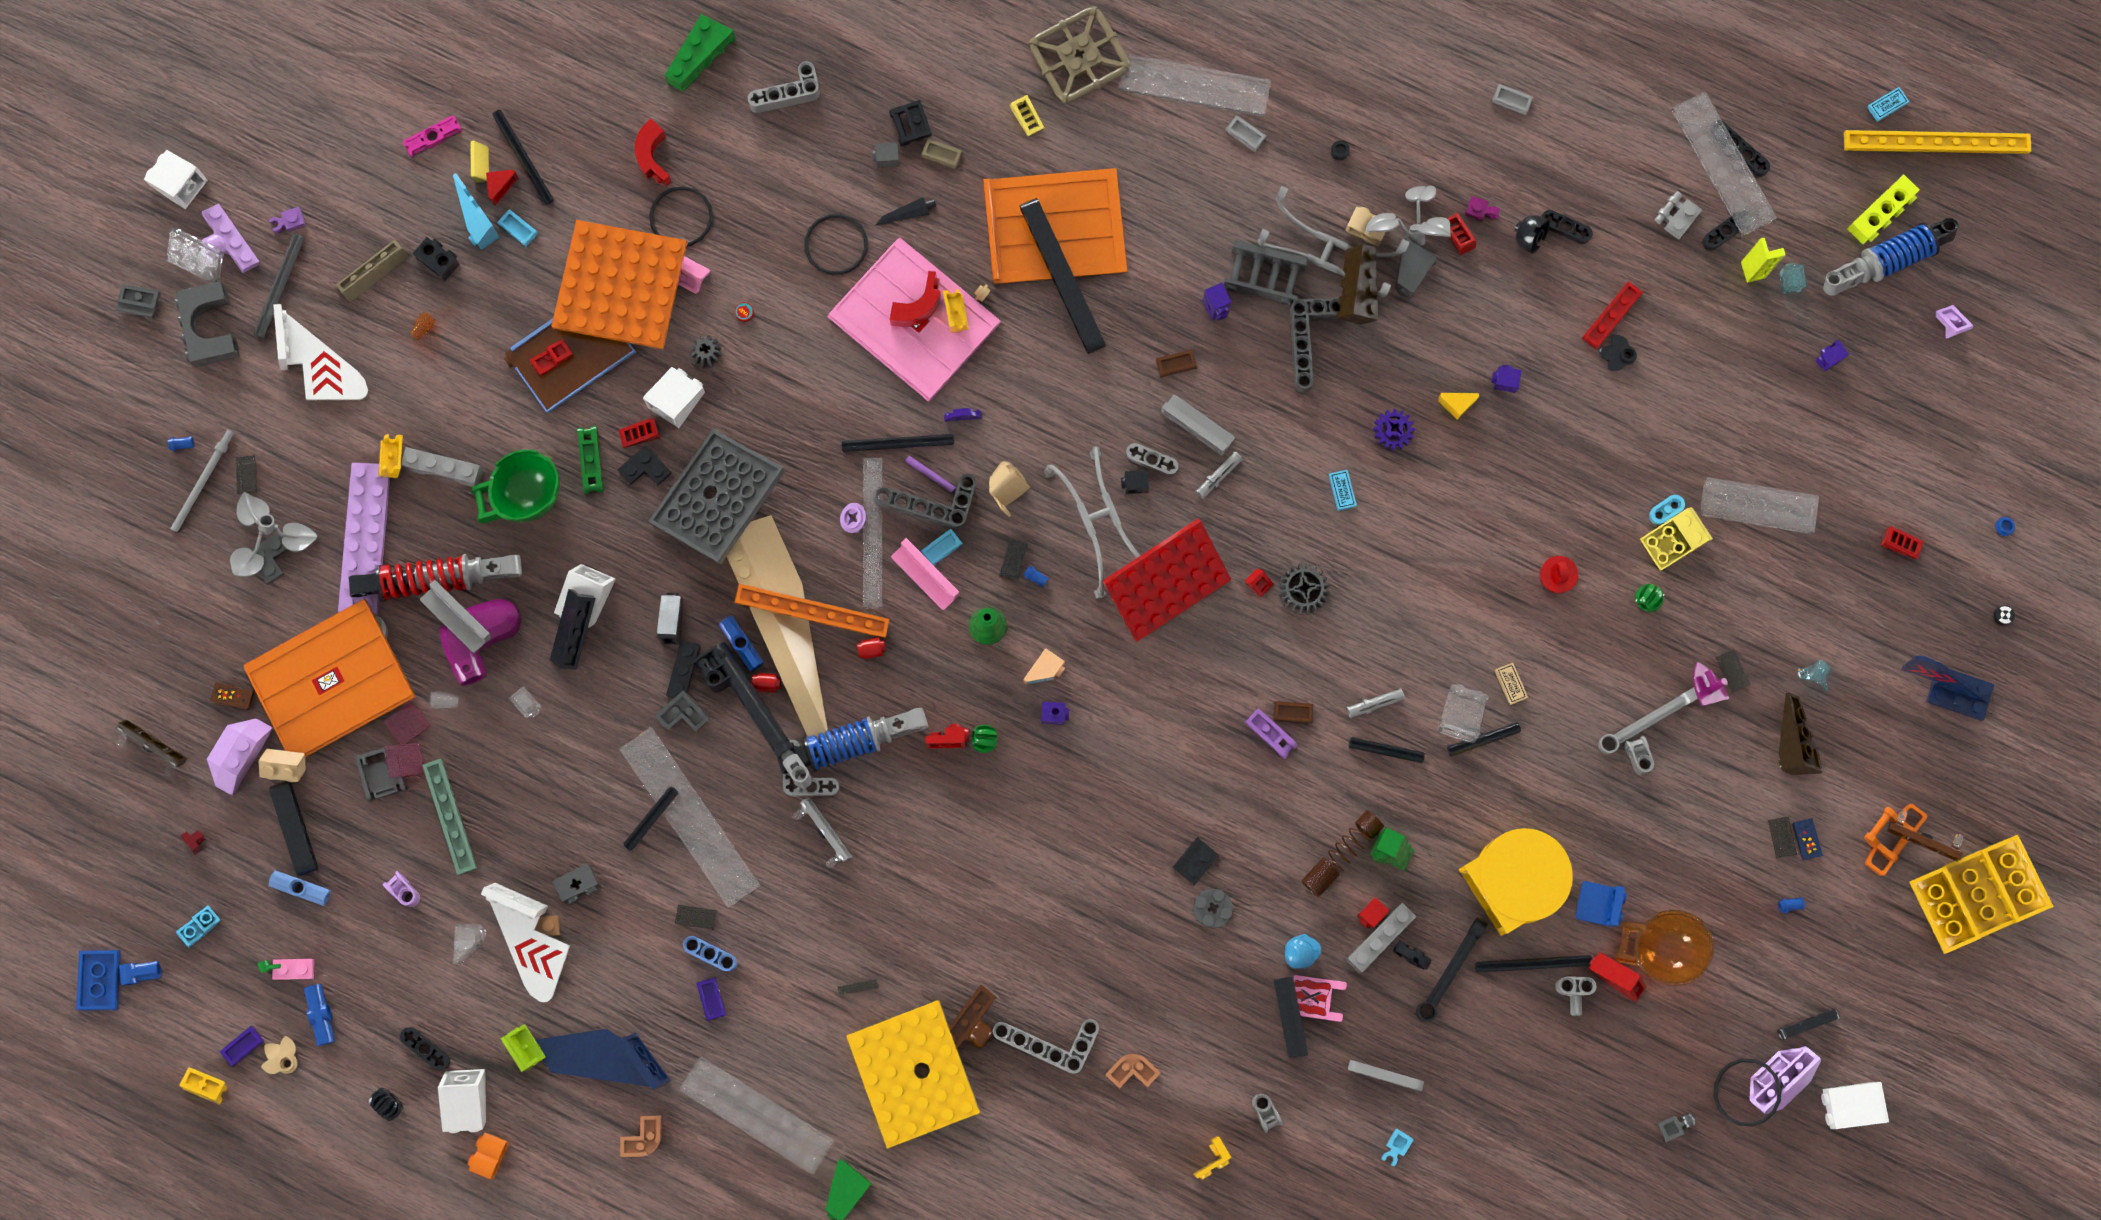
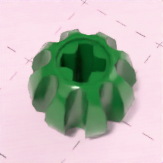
(1649, 597)
(984, 738)

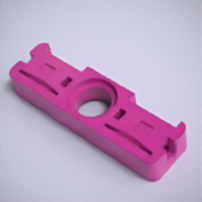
(420, 140)

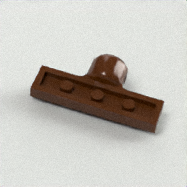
(969, 1022)

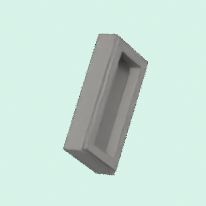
(1512, 99)
(1245, 133)

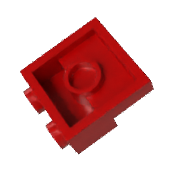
(954, 737)

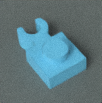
(1398, 1144)

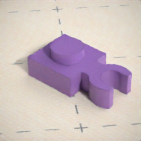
(291, 219)

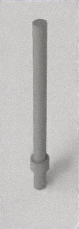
(221, 447)

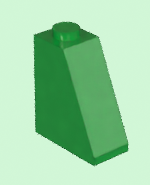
(845, 1191)

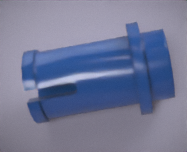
(180, 443)
(1035, 576)
(1791, 905)

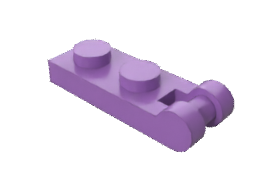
(1270, 733)

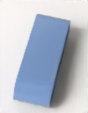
(701, 950)

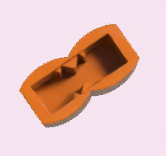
(488, 1155)

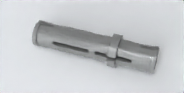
(1214, 480)
(1367, 706)

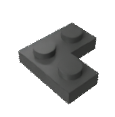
(270, 550)
(682, 707)

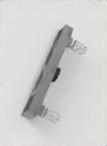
(824, 831)

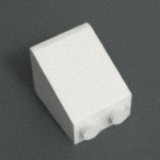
(175, 178)
(674, 396)
(587, 582)
(463, 1100)
(1855, 1105)

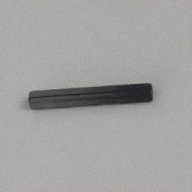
(1484, 739)
(1387, 750)
(650, 818)

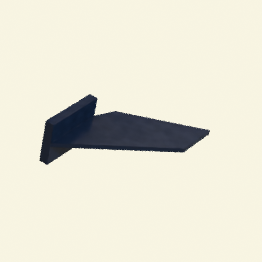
(603, 1057)

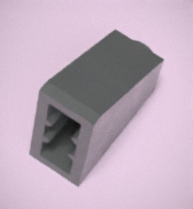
(1413, 268)

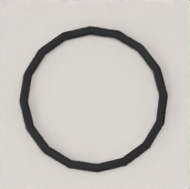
(688, 189)
(835, 216)
(1779, 1088)

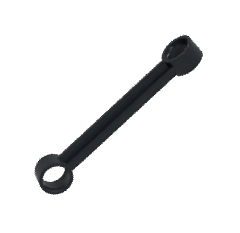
(1474, 933)

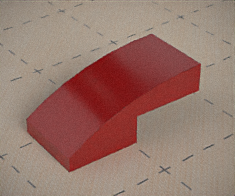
(551, 358)

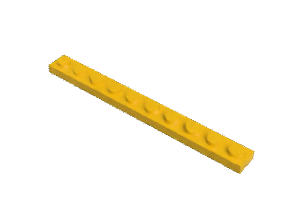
(1937, 142)

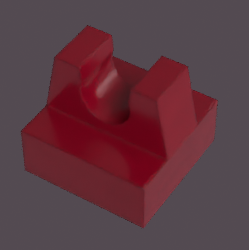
(193, 841)

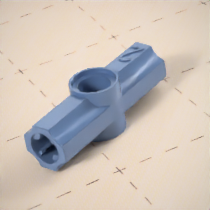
(289, 883)

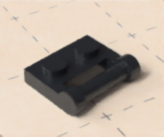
(916, 119)

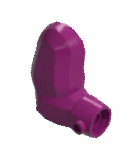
(499, 618)

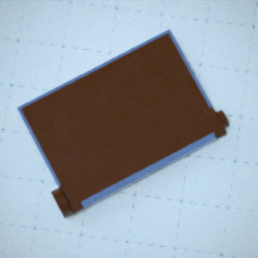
(590, 361)

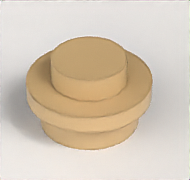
(982, 292)

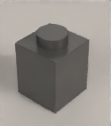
(886, 155)

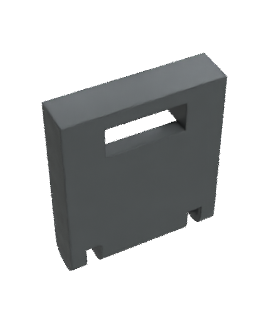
(376, 776)

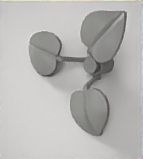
(1435, 226)
(254, 510)

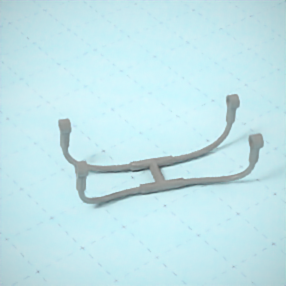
(1331, 242)
(1095, 454)

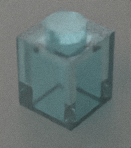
(1792, 278)

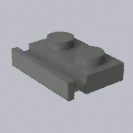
(138, 301)

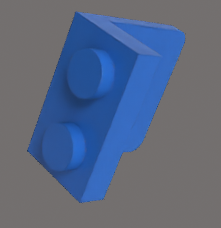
(1600, 904)

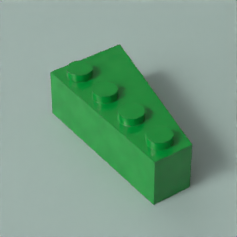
(698, 51)

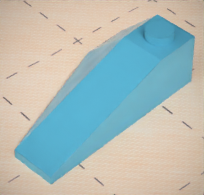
(477, 223)

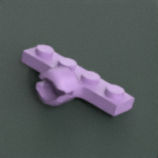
(228, 238)

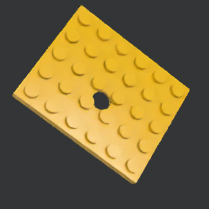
(887, 1064)

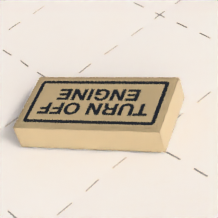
(1511, 684)

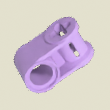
(400, 887)

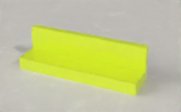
(1760, 261)

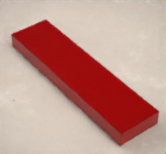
(1612, 315)

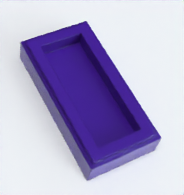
(711, 999)
(242, 1046)

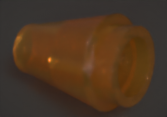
(422, 325)

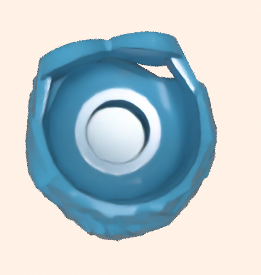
(1302, 951)

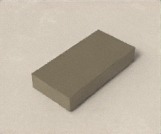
(941, 153)

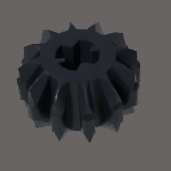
(386, 1104)

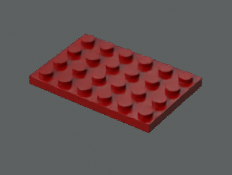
(1167, 580)

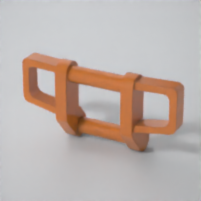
(1892, 856)

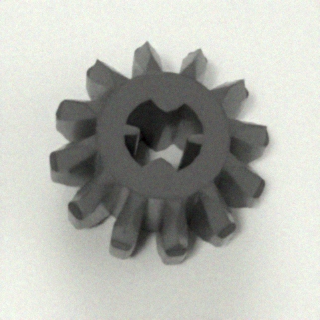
(698, 351)

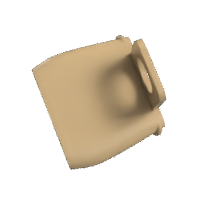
(1007, 485)

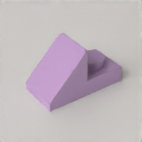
(1953, 321)

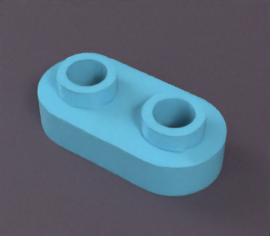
(1665, 509)

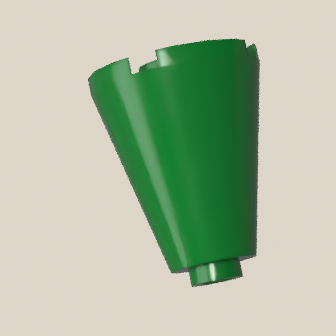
(987, 625)

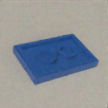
(98, 980)

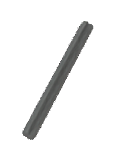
(278, 286)

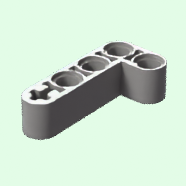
(783, 91)

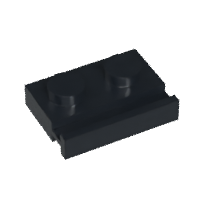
(1195, 861)

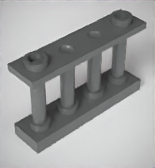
(1260, 255)

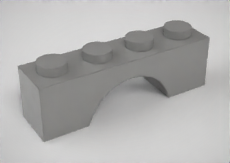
(450, 468)
(1380, 938)

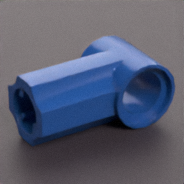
(135, 972)

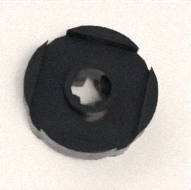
(1414, 957)

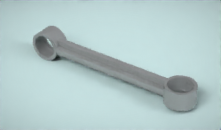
(1649, 720)

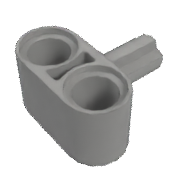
(1576, 992)

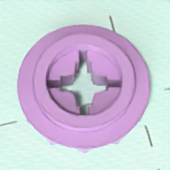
(847, 521)

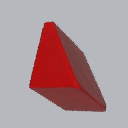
(1259, 582)

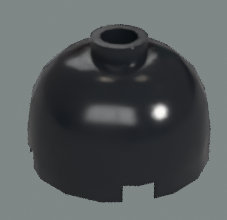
(1531, 231)

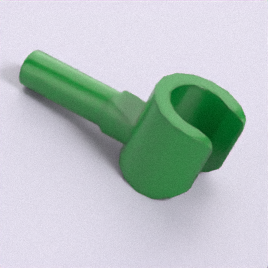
(265, 966)

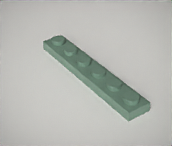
(449, 817)

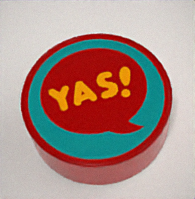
(744, 312)

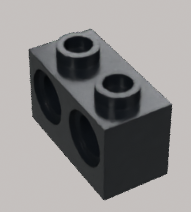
(434, 260)

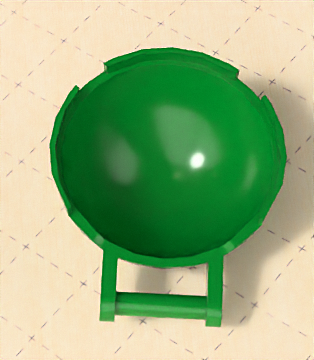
(519, 488)

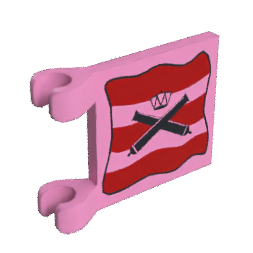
(1315, 997)

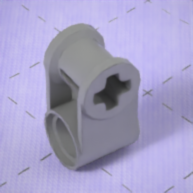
(1639, 754)
(1266, 1114)

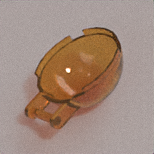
(1669, 947)

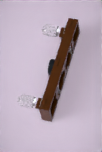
(1925, 840)

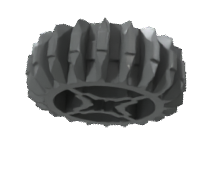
(1312, 587)

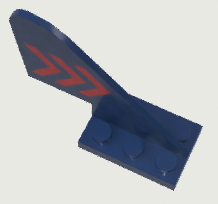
(1951, 688)

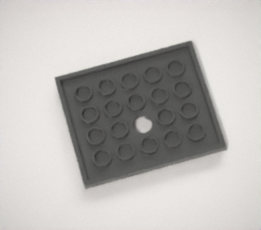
(742, 487)

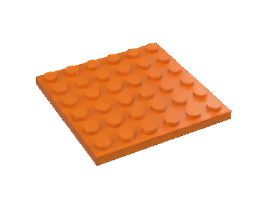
(619, 284)

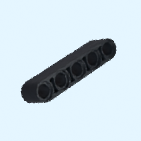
(293, 828)

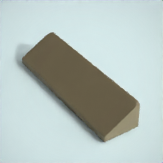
(372, 271)

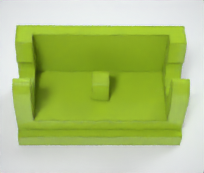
(523, 1048)

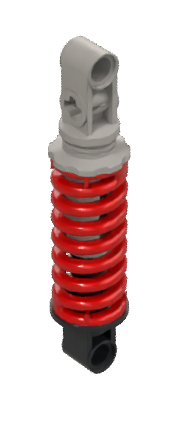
(449, 575)

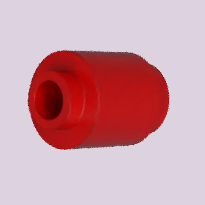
(871, 648)
(766, 682)

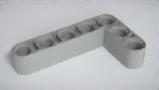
(1048, 1048)

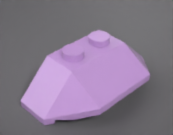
(236, 753)
(1794, 1070)

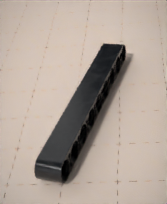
(1062, 276)

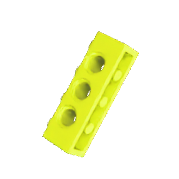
(1901, 188)

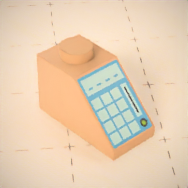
(1045, 668)

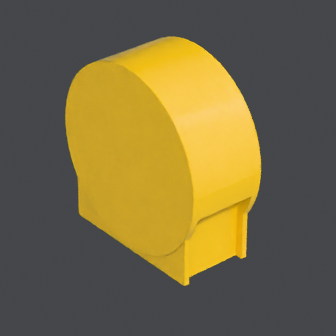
(1520, 878)

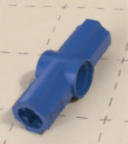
(734, 634)
(319, 1015)

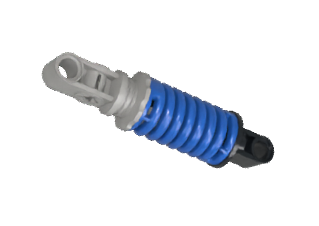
(1892, 255)
(859, 740)

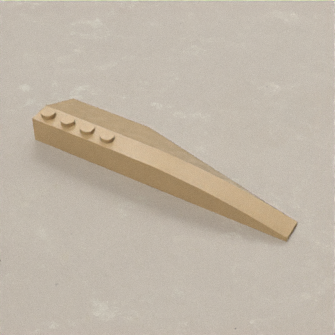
(764, 563)

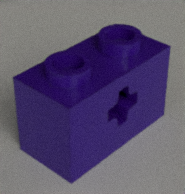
(1217, 302)

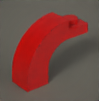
(646, 141)
(917, 312)

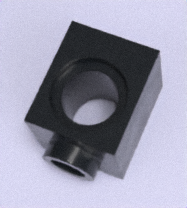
(1135, 482)

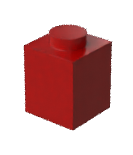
(1372, 913)

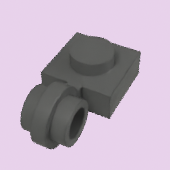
(1672, 1128)

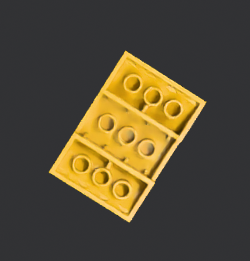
(1981, 894)

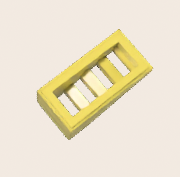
(1025, 100)

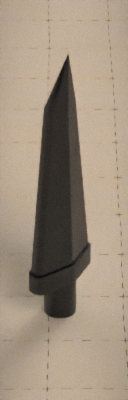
(914, 209)

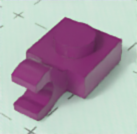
(1479, 208)

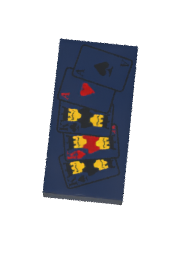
(1807, 839)

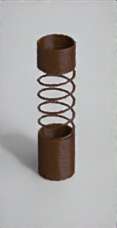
(1323, 872)

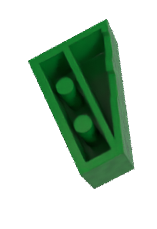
(1392, 849)

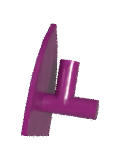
(1708, 686)

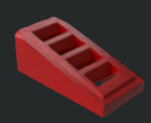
(1466, 243)
(637, 426)
(1890, 531)

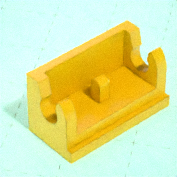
(956, 311)
(390, 456)
(203, 1085)

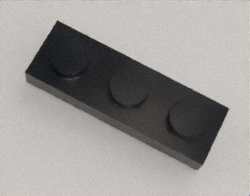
(683, 668)

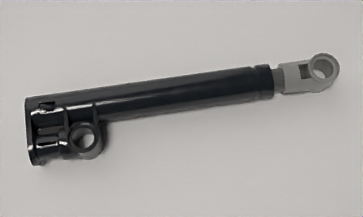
(723, 665)

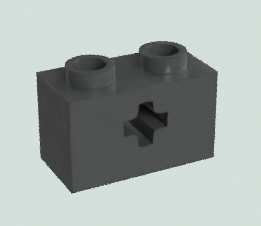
(565, 884)

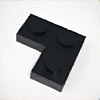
(644, 462)

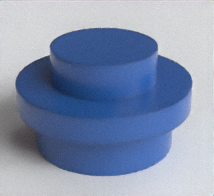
(2005, 526)

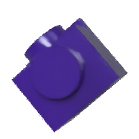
(1832, 355)

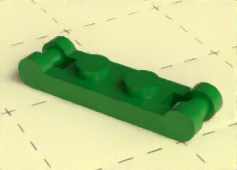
(590, 459)

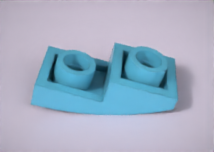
(198, 927)

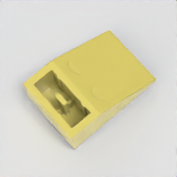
(1676, 538)

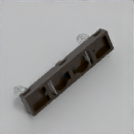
(150, 744)

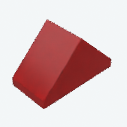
(499, 183)

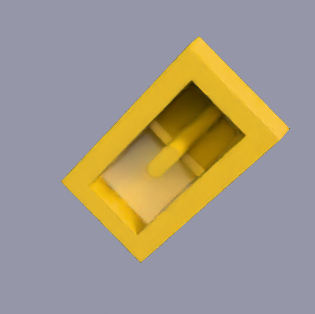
(1457, 403)

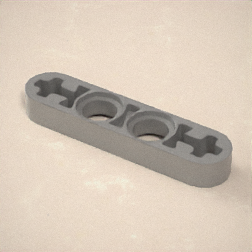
(1385, 1075)

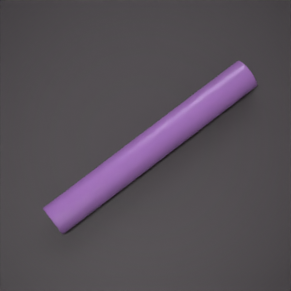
(930, 474)

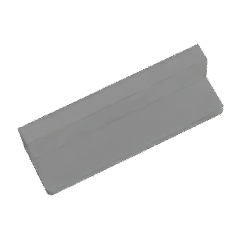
(1197, 424)
(455, 617)

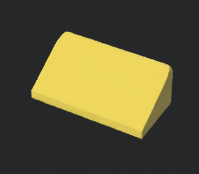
(479, 162)

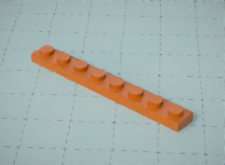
(811, 611)

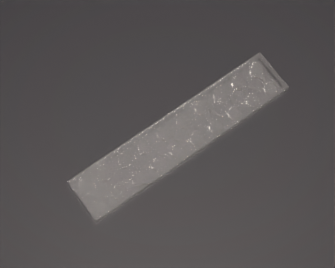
(690, 818)

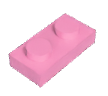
(294, 969)

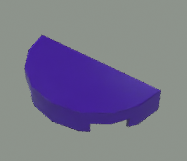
(962, 414)

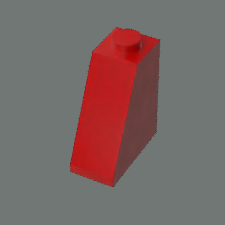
(1617, 976)

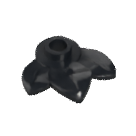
(1615, 353)

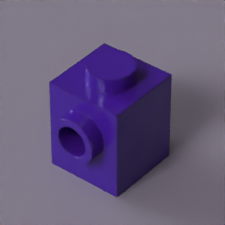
(1506, 378)
(1054, 713)

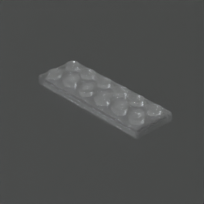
(1759, 505)

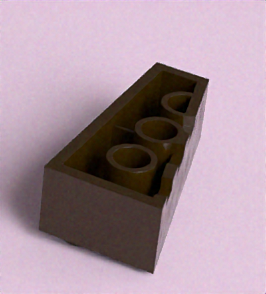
(1359, 286)

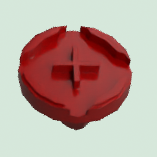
(1559, 574)

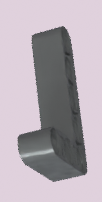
(1304, 336)
(930, 506)

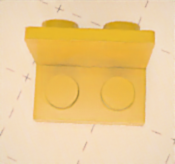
(1218, 1149)

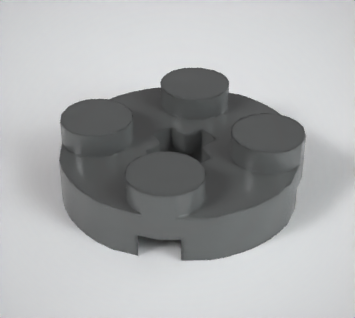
(1203, 902)

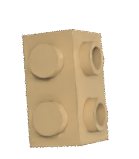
(282, 765)

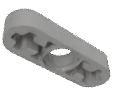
(1137, 459)

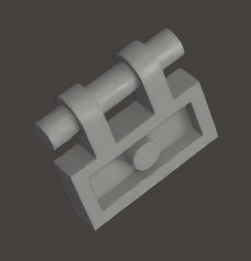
(1682, 219)

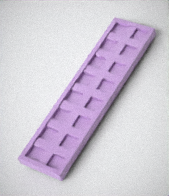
(364, 530)

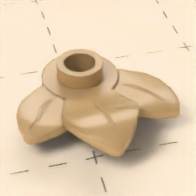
(278, 1055)

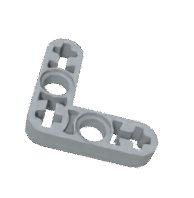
(801, 792)

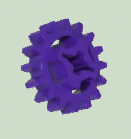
(1398, 435)

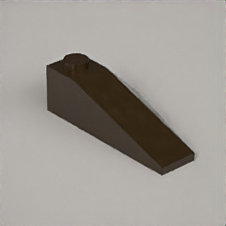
(1795, 747)

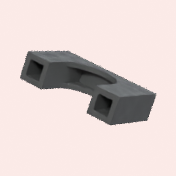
(192, 304)

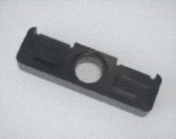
(1808, 1024)

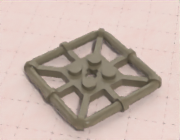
(1081, 43)

